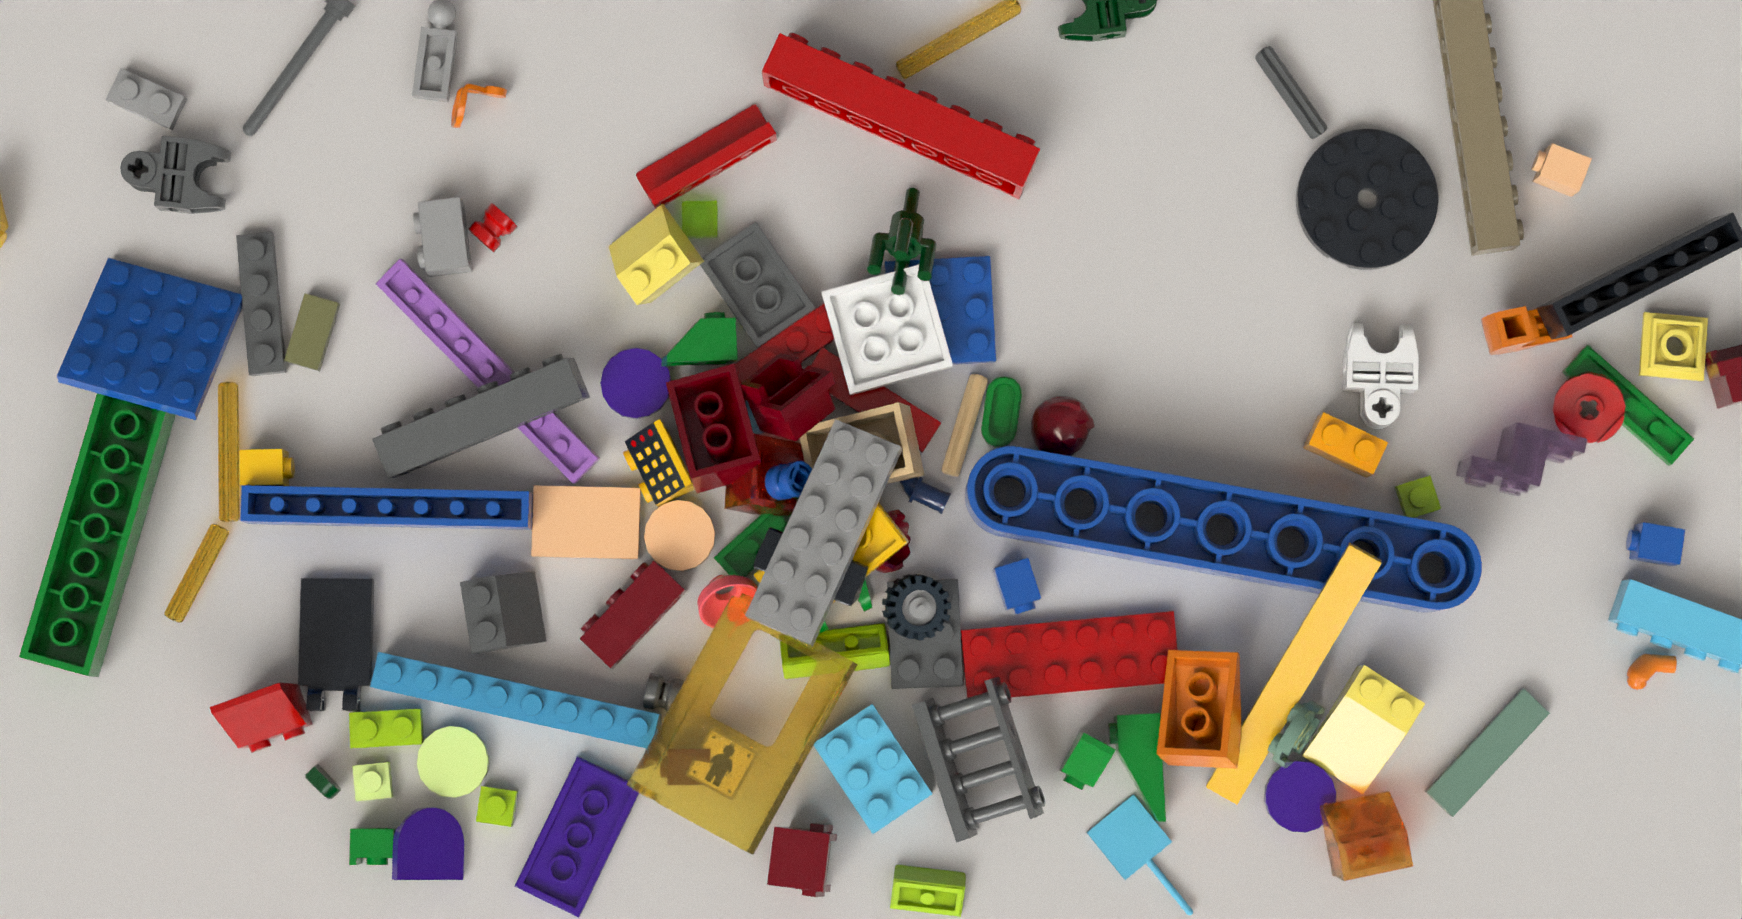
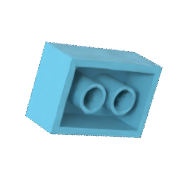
(872, 769)

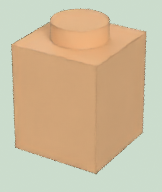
(1560, 169)

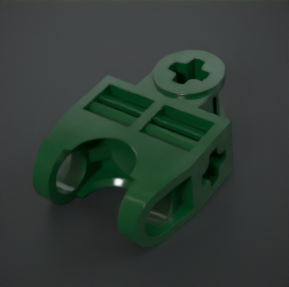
(1093, 23)

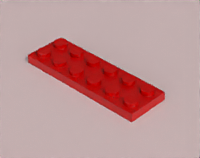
(1070, 654)

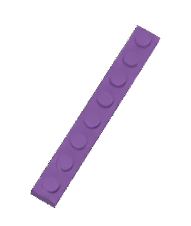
(481, 364)

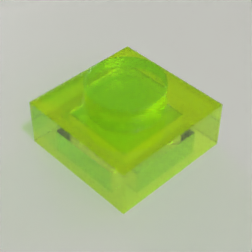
(700, 219)

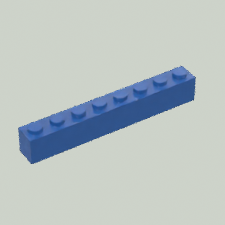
(386, 507)

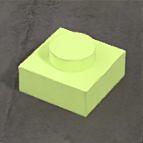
(372, 781)

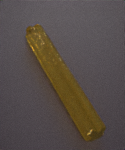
(957, 37)
(228, 452)

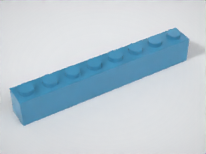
(514, 700)

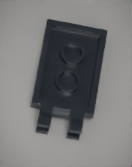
(335, 639)

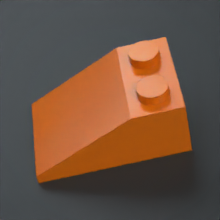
(1201, 710)

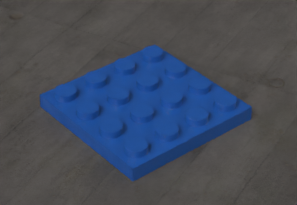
(151, 339)

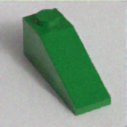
(1137, 748)

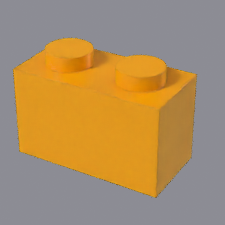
(1345, 445)

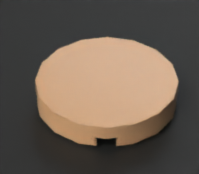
(679, 535)

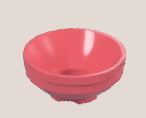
(713, 604)

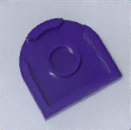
(428, 847)

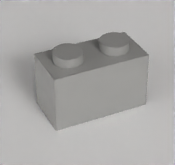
(443, 237)

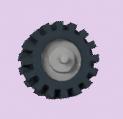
(916, 606)

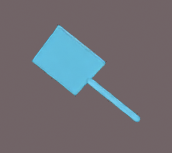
(1131, 840)

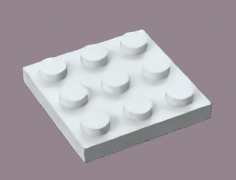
(885, 334)

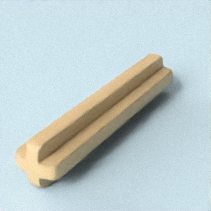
(964, 425)

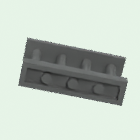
(953, 784)

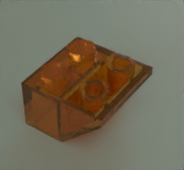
(1365, 836)

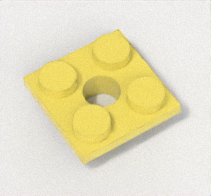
(1654, 355)

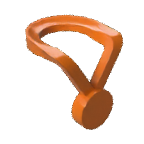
(461, 97)

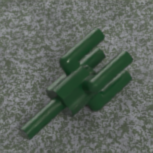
(904, 243)

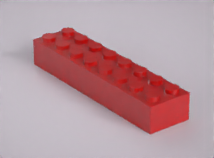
(900, 115)

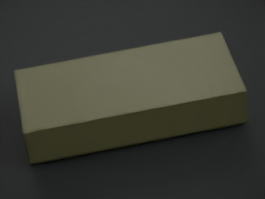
(312, 332)

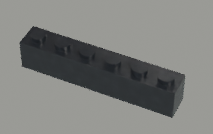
(1641, 276)

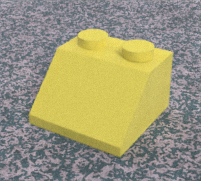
(653, 256)

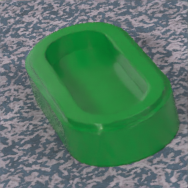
(1001, 411)

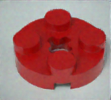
(1589, 387)

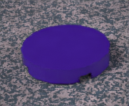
(635, 383)
(1295, 796)

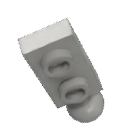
(436, 54)

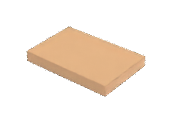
(586, 522)

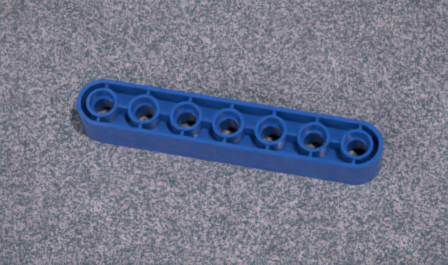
(1183, 537)

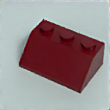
(713, 427)

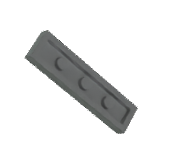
(261, 304)

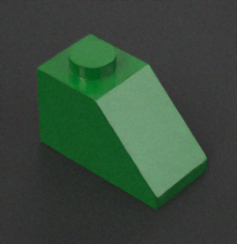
(707, 342)
(1086, 761)

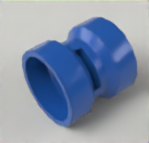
(787, 480)

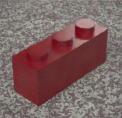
(631, 613)

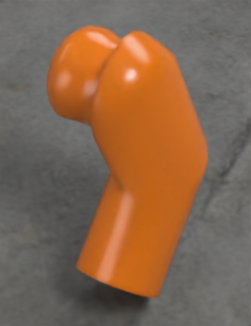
(1645, 667)

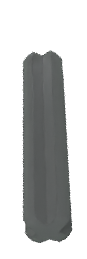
(1291, 92)

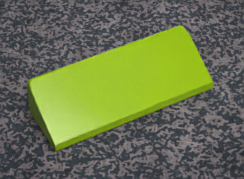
(860, 644)

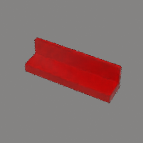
(706, 156)

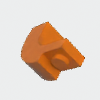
(1515, 331)

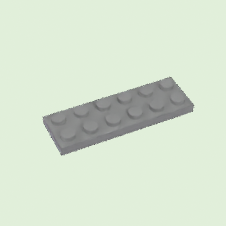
(823, 532)

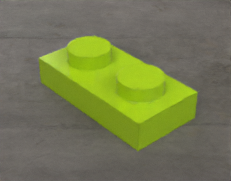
(386, 728)

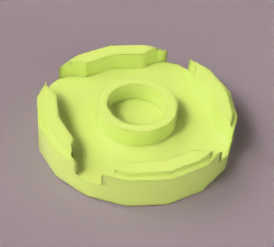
(453, 761)

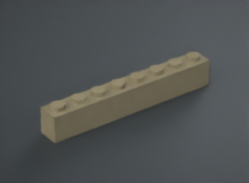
(1478, 126)

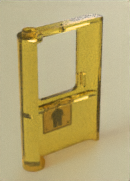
(715, 771)

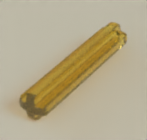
(196, 573)

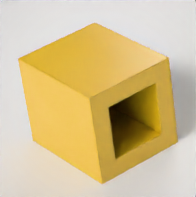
(266, 467)

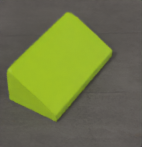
(928, 890)

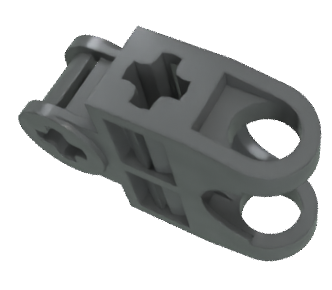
(176, 174)

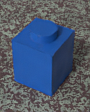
(1655, 544)
(1017, 586)

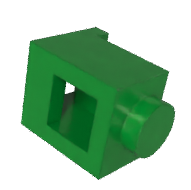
(372, 844)

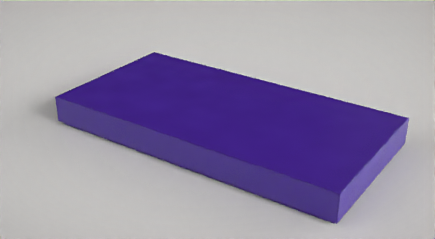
(577, 837)

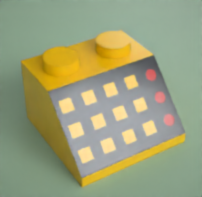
(658, 463)

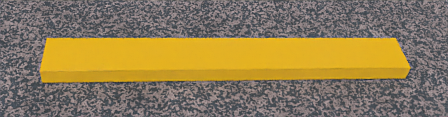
(1296, 668)

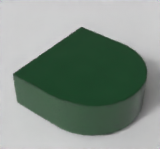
(323, 782)

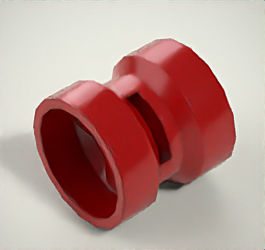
(494, 225)

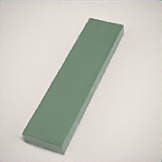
(1487, 752)

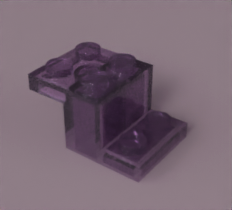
(1521, 458)

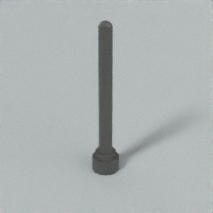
(335, 11)

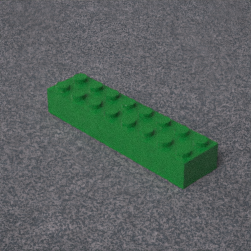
(97, 536)

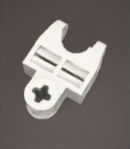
(1380, 375)

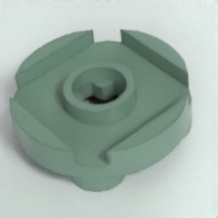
(1298, 734)

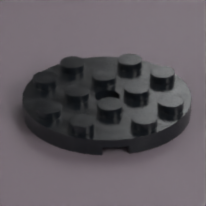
(1375, 163)

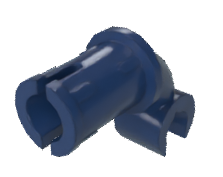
(925, 493)

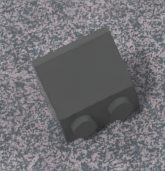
(503, 612)

